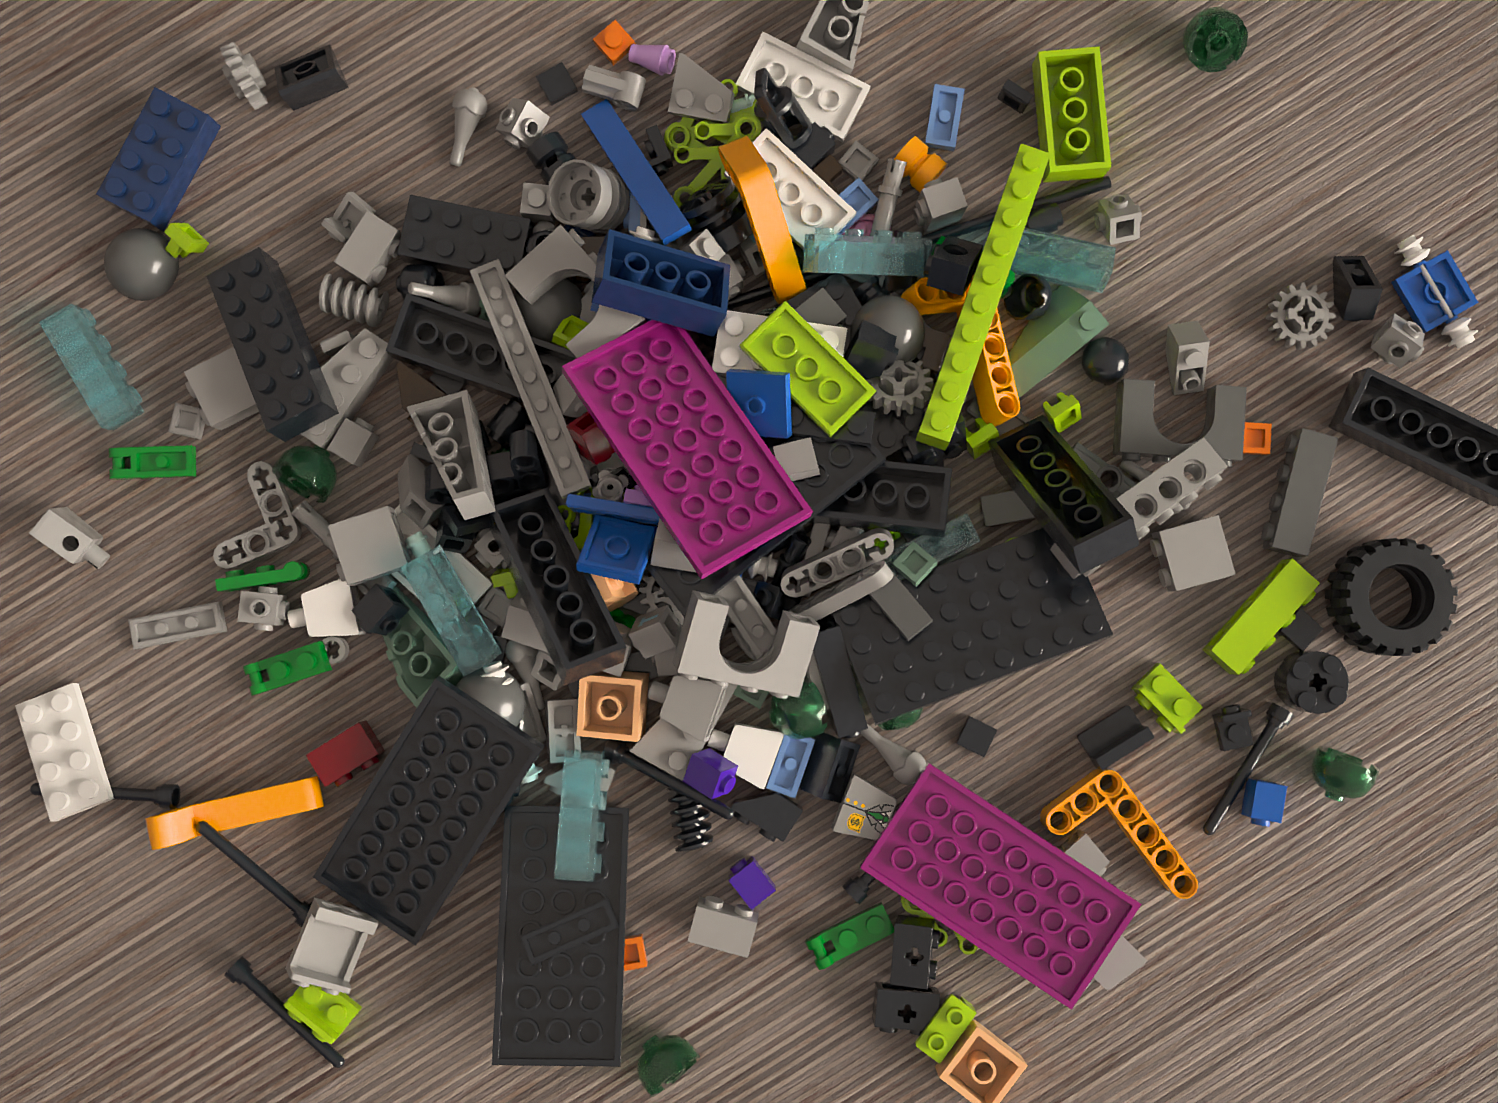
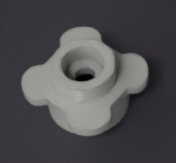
(606, 478)

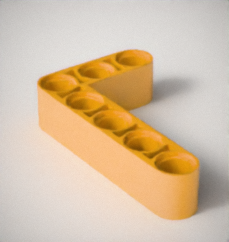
(765, 217)
(993, 374)
(234, 811)
(1129, 824)

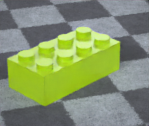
(1071, 113)

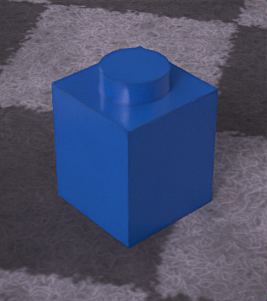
(1263, 801)

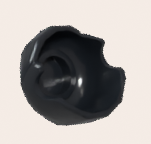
(1028, 297)
(1105, 360)

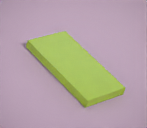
(819, 376)

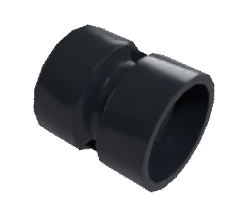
(549, 154)

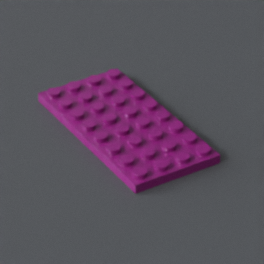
(686, 444)
(1000, 885)

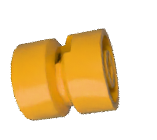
(920, 165)

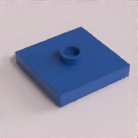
(763, 399)
(617, 549)

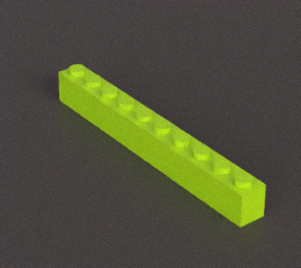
(982, 297)

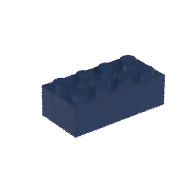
(159, 159)
(661, 283)

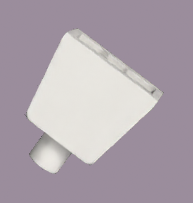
(328, 611)
(749, 748)

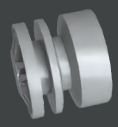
(588, 196)

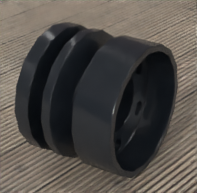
(713, 210)

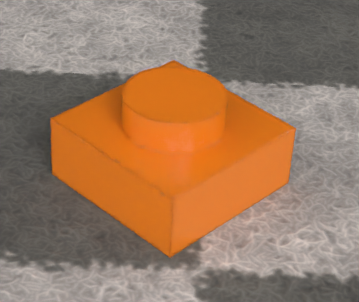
(613, 42)
(1257, 438)
(635, 953)

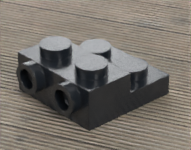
(923, 454)

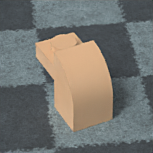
(615, 592)

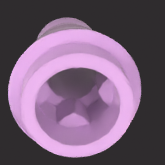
(653, 57)

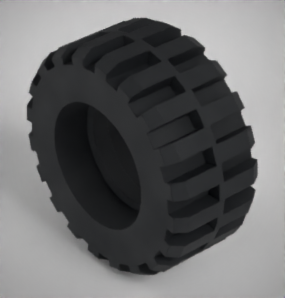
(1429, 588)

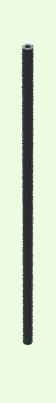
(955, 231)

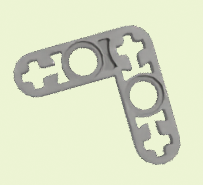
(268, 531)

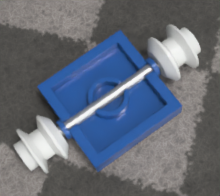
(1435, 292)

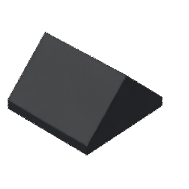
(310, 78)

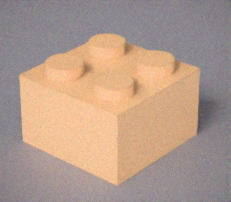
(613, 706)
(981, 1065)

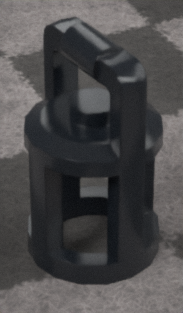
(779, 102)

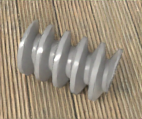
(352, 303)

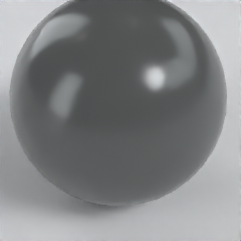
(140, 264)
(550, 309)
(897, 318)
(502, 699)

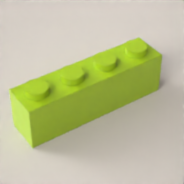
(1261, 617)

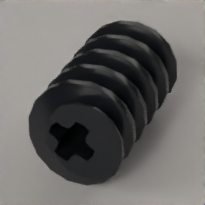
(691, 823)

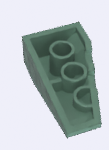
(1054, 337)
(418, 653)

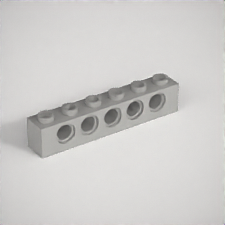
(1198, 460)

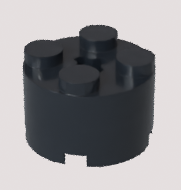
(1328, 677)

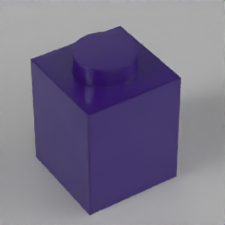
(710, 773)
(751, 881)

